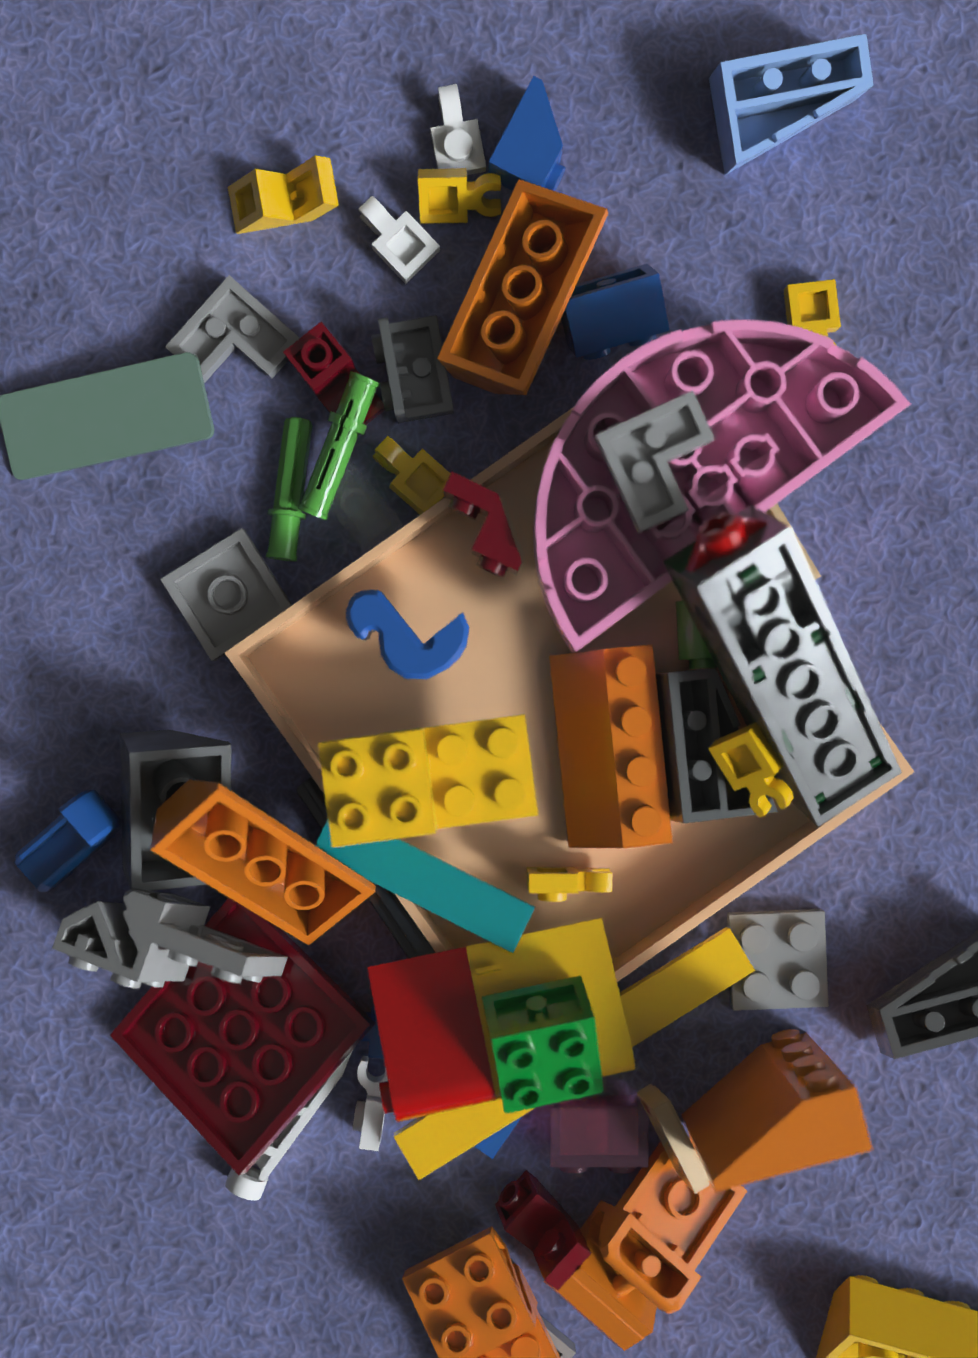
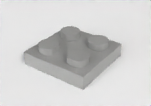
(226, 593)
(787, 959)

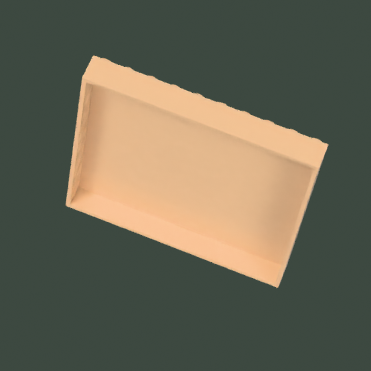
(334, 686)

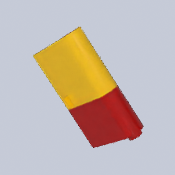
(436, 1021)

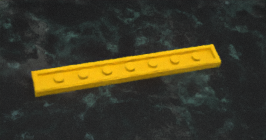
(647, 1007)

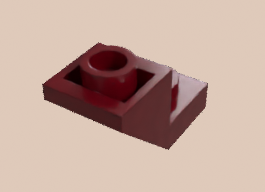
(326, 368)
(495, 540)
(543, 1227)

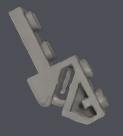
(156, 940)

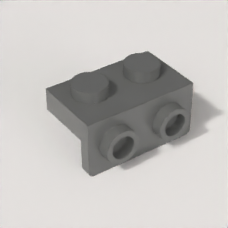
(417, 380)

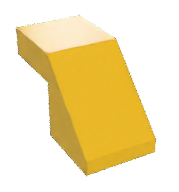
(279, 199)

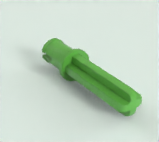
(289, 490)

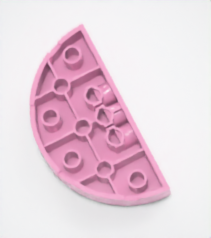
(778, 415)

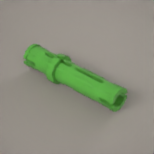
(338, 445)

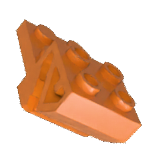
(646, 1250)
(478, 1302)

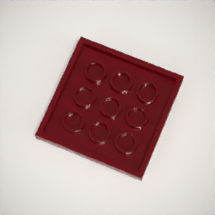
(247, 1051)

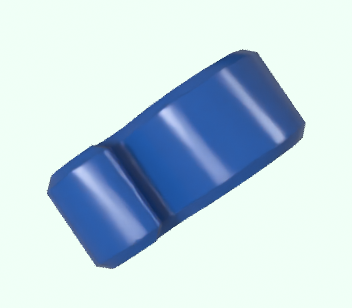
(399, 644)
(68, 841)

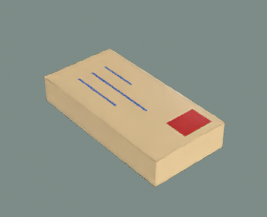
(673, 1138)

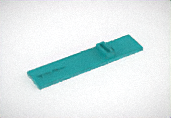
(436, 887)

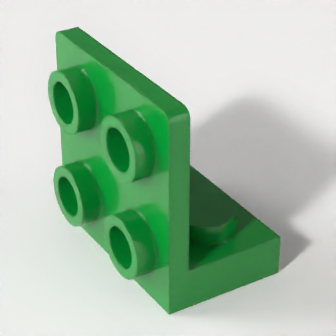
(544, 1044)

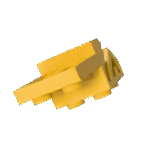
(427, 779)

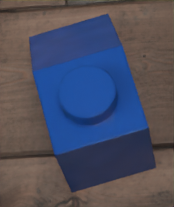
(530, 143)

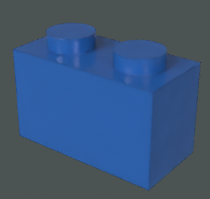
(615, 312)

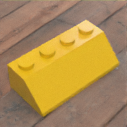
(895, 1323)

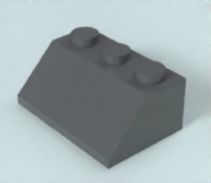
(151, 772)

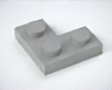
(232, 321)
(640, 453)

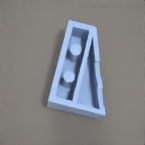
(783, 92)

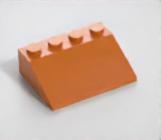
(777, 1114)

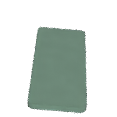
(106, 416)

